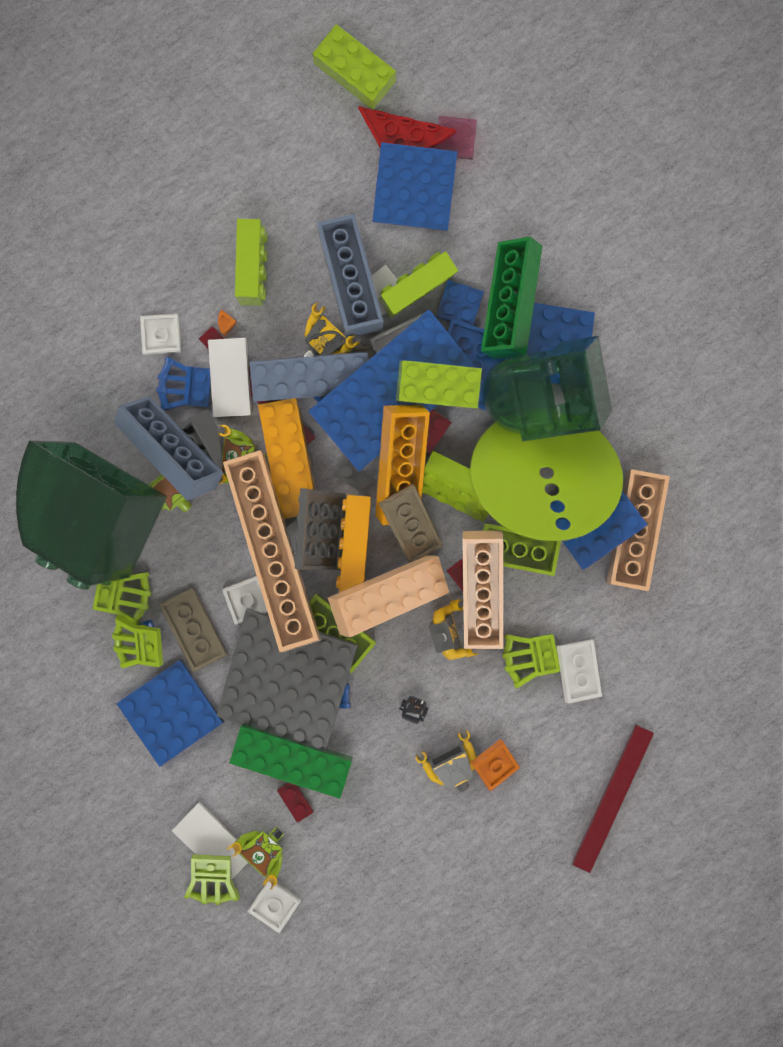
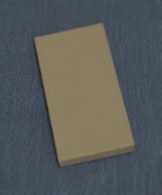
(411, 523)
(193, 629)

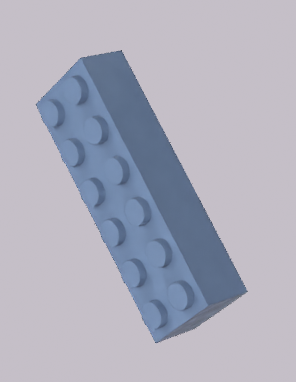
(350, 276)
(302, 375)
(168, 448)

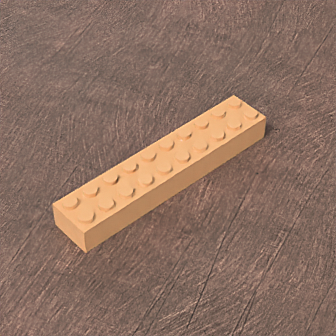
(271, 551)

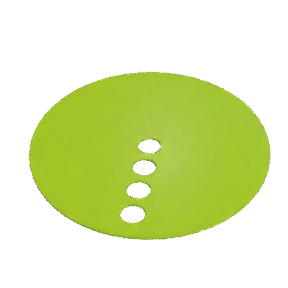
(514, 492)

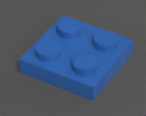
(459, 303)

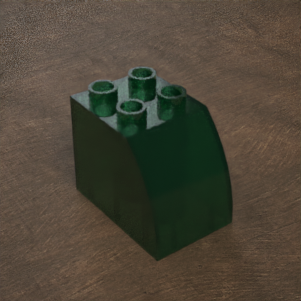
(83, 513)

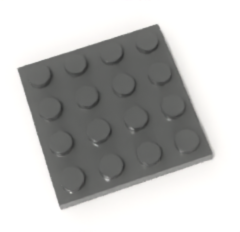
(319, 530)

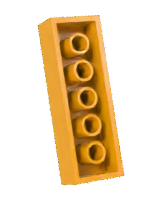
(401, 451)
(286, 452)
(354, 541)

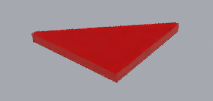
(404, 130)

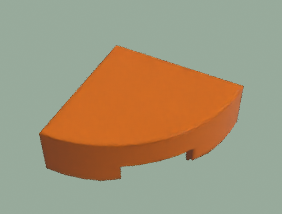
(225, 322)

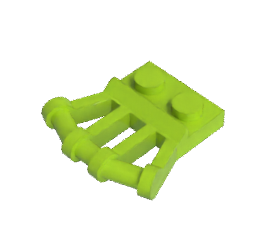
(109, 597)
(147, 643)
(543, 657)
(211, 869)

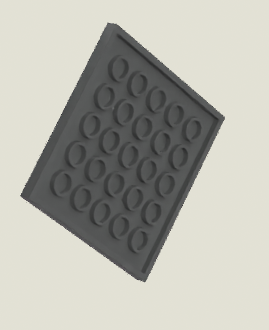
(287, 691)

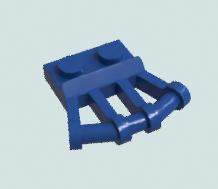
(196, 390)

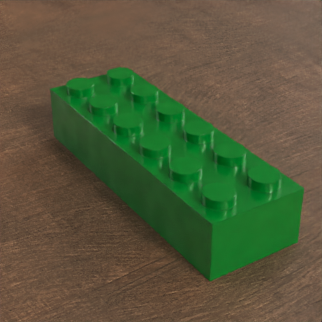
(512, 298)
(291, 761)

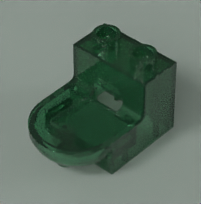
(522, 397)

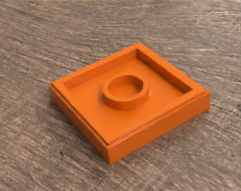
(495, 765)

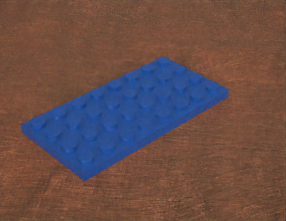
(355, 407)

